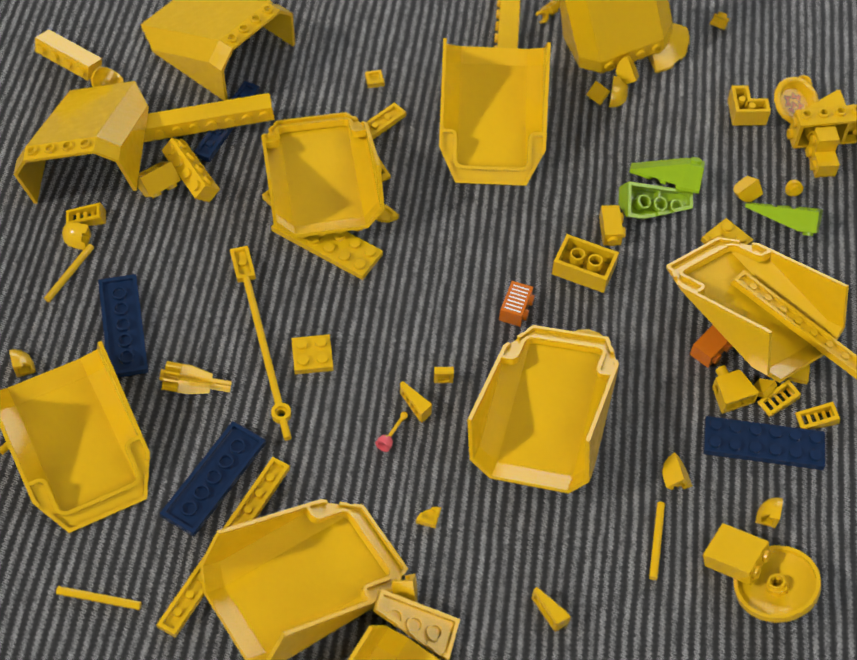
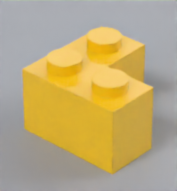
(745, 109)
(822, 152)

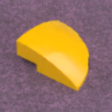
(674, 50)

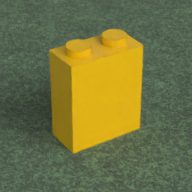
(737, 554)

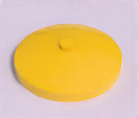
(785, 588)

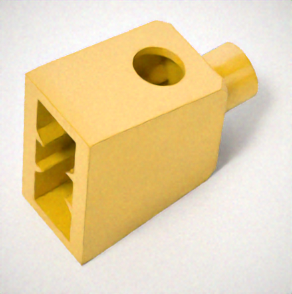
(733, 390)

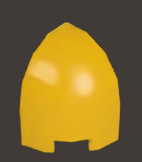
(627, 70)
(619, 92)
(748, 189)
(76, 235)
(21, 363)
(675, 473)
(770, 512)
(406, 588)

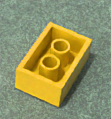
(585, 263)

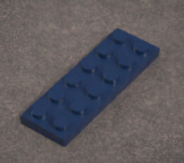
(123, 325)
(764, 443)
(212, 479)

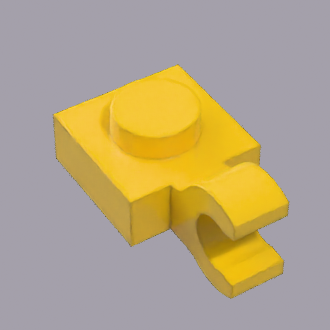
(550, 8)

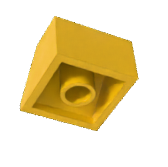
(157, 179)

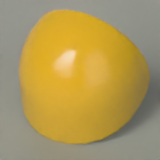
(105, 76)

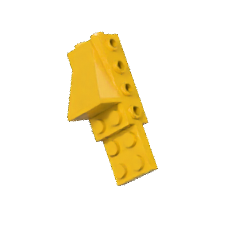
(824, 113)

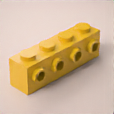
(67, 54)
(190, 170)

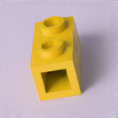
(611, 225)

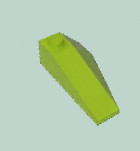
(682, 172)
(650, 201)
(800, 219)

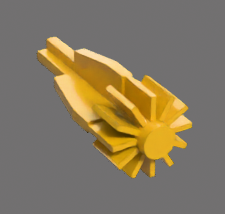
(190, 379)

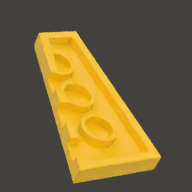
(423, 624)

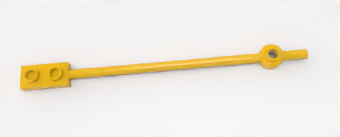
(245, 273)

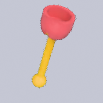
(385, 441)

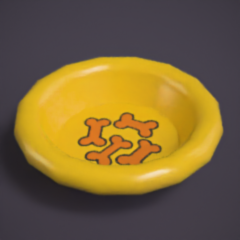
(793, 94)

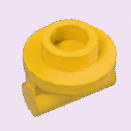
(720, 20)

